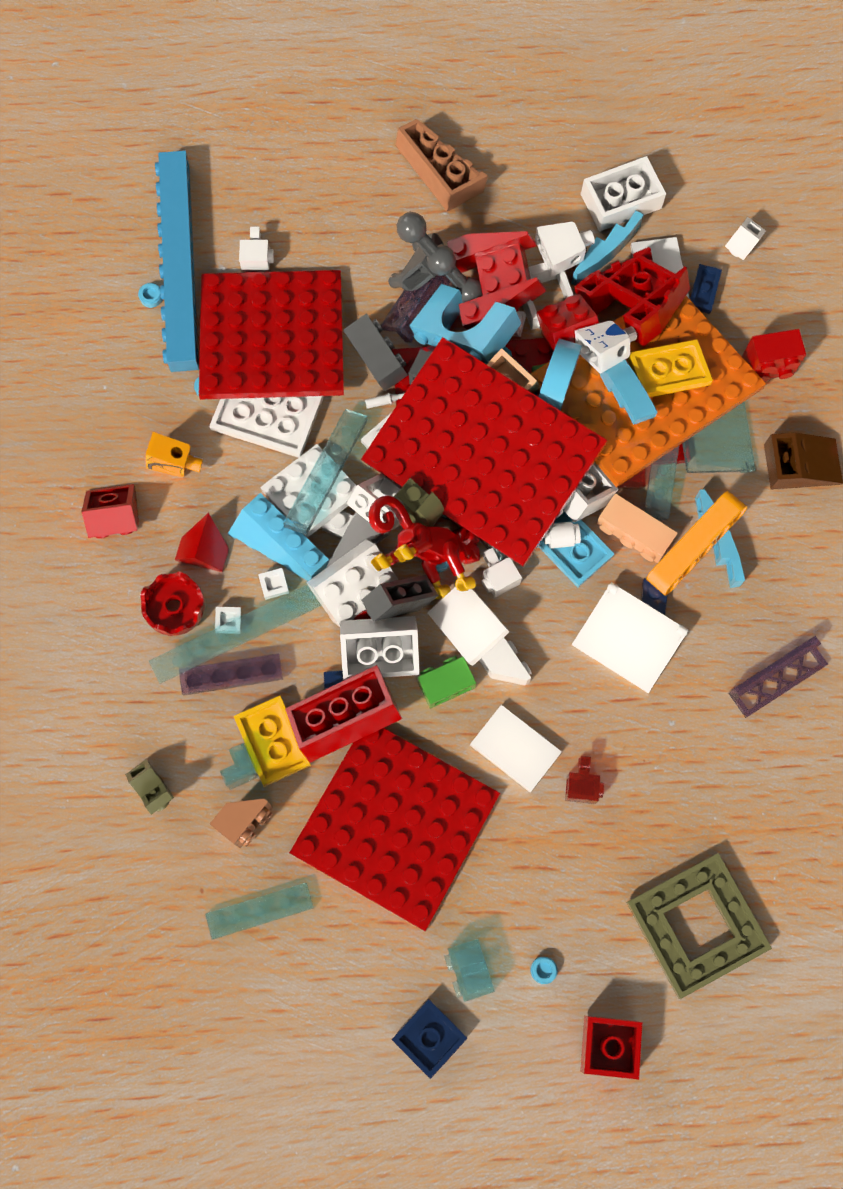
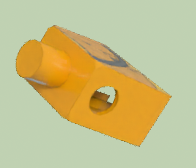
(171, 456)

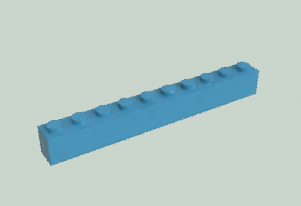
(178, 262)

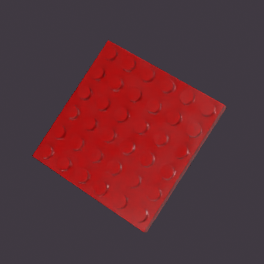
(271, 335)
(395, 825)

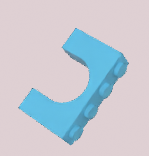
(480, 341)

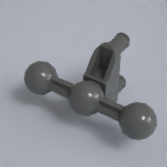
(429, 260)

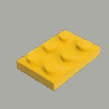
(671, 368)
(271, 741)

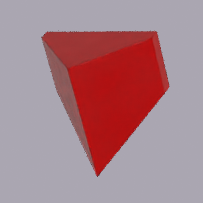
(203, 546)

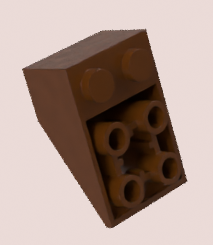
(802, 461)

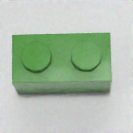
(446, 681)

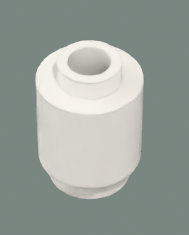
(563, 535)

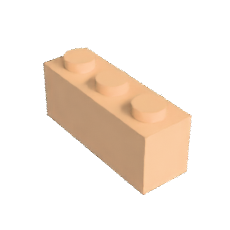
(636, 528)

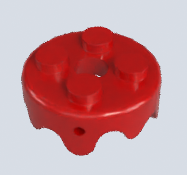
(163, 590)

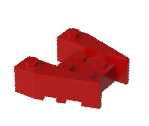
(501, 271)
(642, 286)

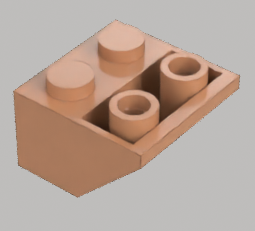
(240, 819)

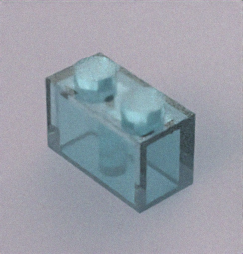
(470, 970)

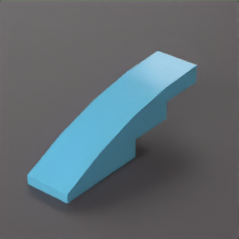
(604, 251)
(629, 392)
(725, 549)

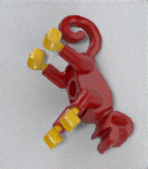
(428, 543)

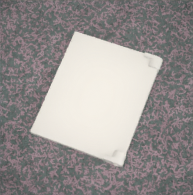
(630, 637)

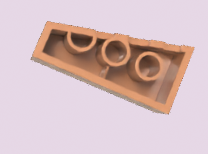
(437, 164)

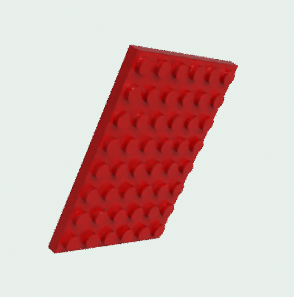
(485, 450)

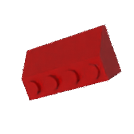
(343, 714)

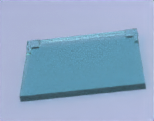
(721, 445)

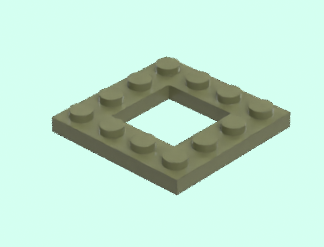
(692, 975)

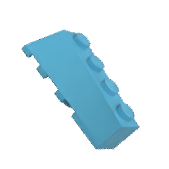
(263, 529)

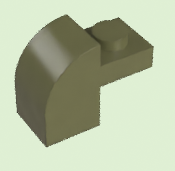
(420, 505)
(149, 787)

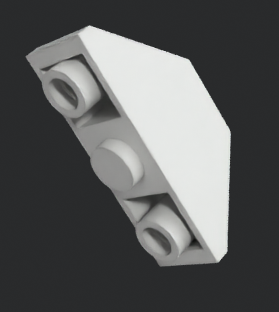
(504, 665)

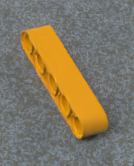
(696, 543)

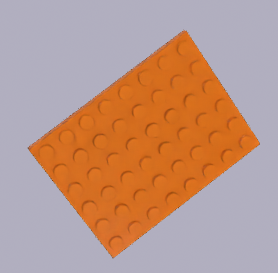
(679, 413)

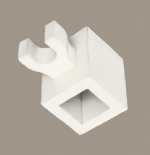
(745, 238)
(255, 253)
(500, 575)

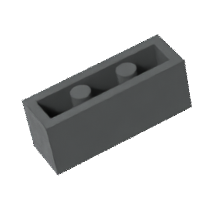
(376, 351)
(399, 597)

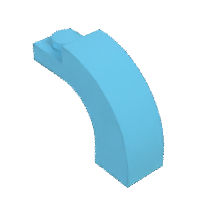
(560, 373)

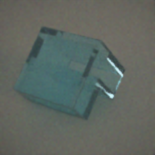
(242, 770)

